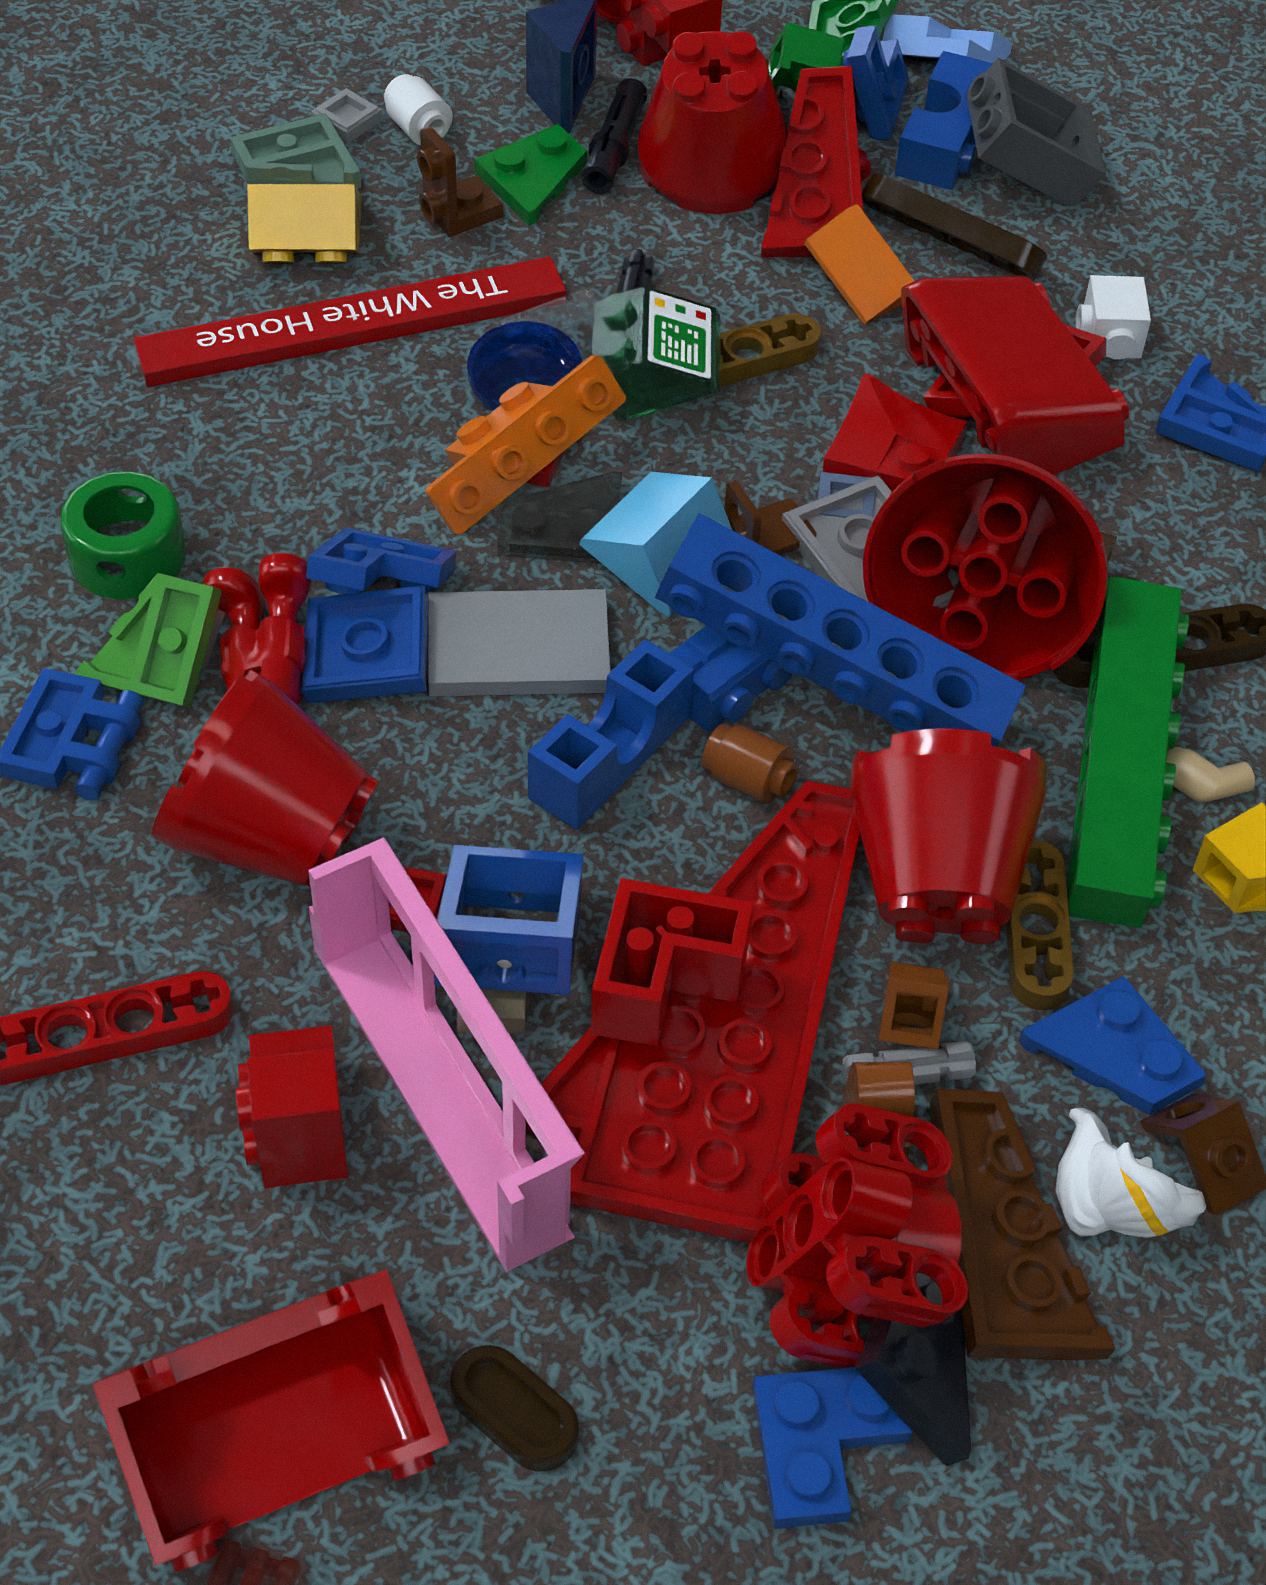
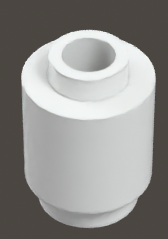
(416, 106)

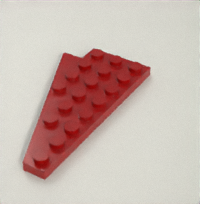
(717, 1105)

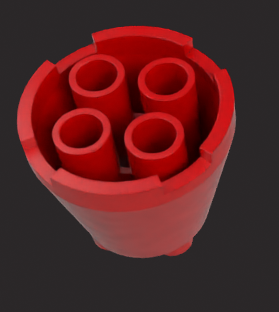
(713, 124)
(264, 788)
(947, 830)

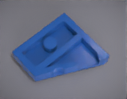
(1215, 417)
(1119, 1046)

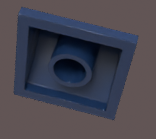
(561, 57)

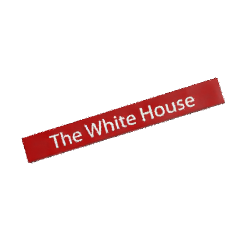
(346, 321)

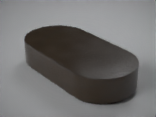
(514, 1408)

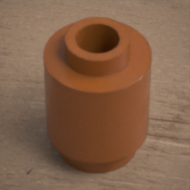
(750, 762)

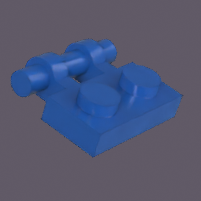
(53, 724)

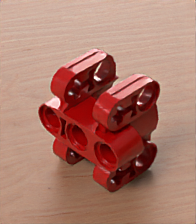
(852, 1227)

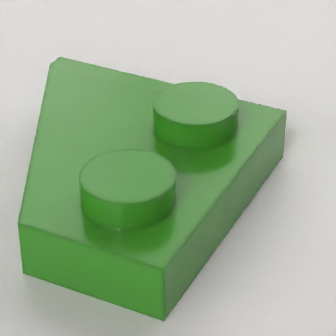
(159, 642)

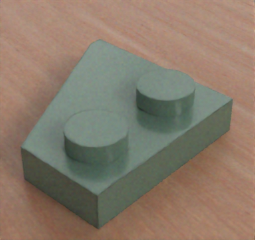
(295, 154)

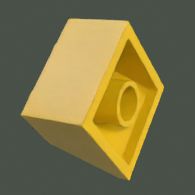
(304, 220)

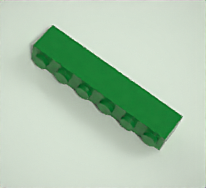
(1125, 755)

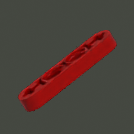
(99, 1018)

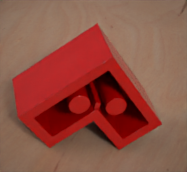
(652, 25)
(663, 943)
(292, 1107)

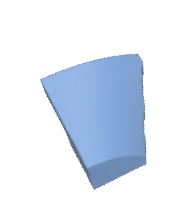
(929, 38)

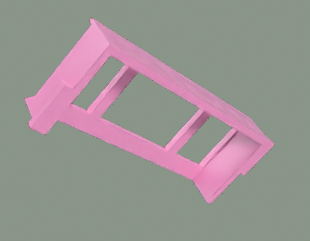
(482, 1148)

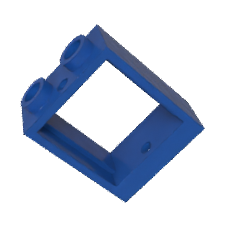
(538, 950)

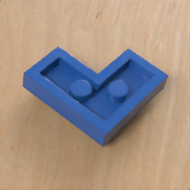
(878, 79)
(359, 558)
(802, 1430)

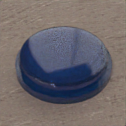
(516, 355)

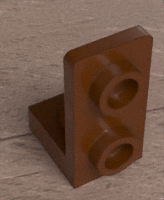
(450, 203)

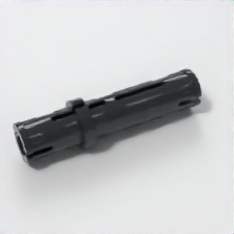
(610, 145)

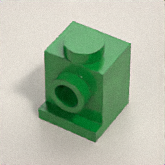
(802, 49)

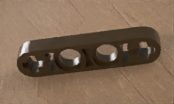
(953, 226)
(1209, 626)

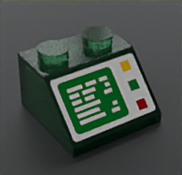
(657, 348)

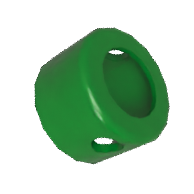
(143, 554)

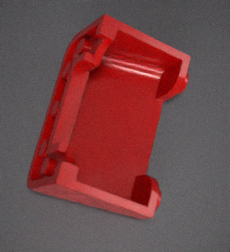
(1014, 368)
(270, 1416)

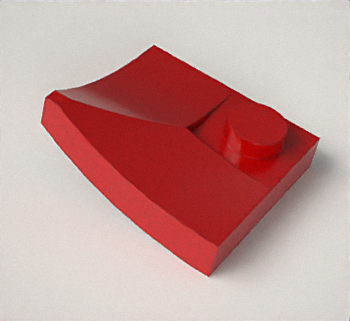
(891, 436)

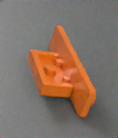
(520, 439)

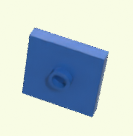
(366, 644)

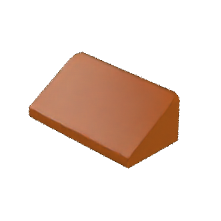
(860, 264)

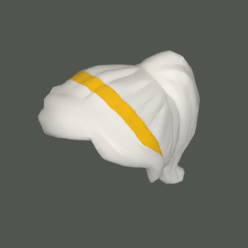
(1114, 1191)

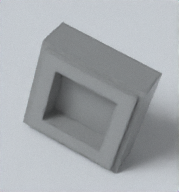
(350, 114)

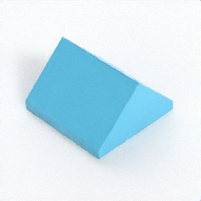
(648, 528)

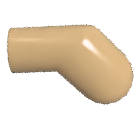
(1205, 781)

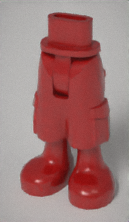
(270, 645)

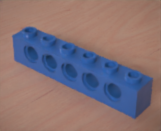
(825, 614)

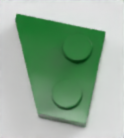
(532, 170)

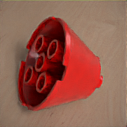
(1022, 555)

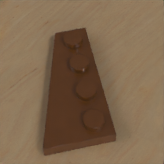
(1017, 1273)

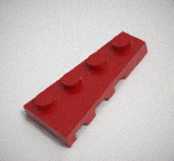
(818, 164)

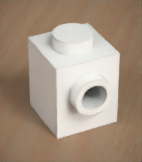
(1118, 311)

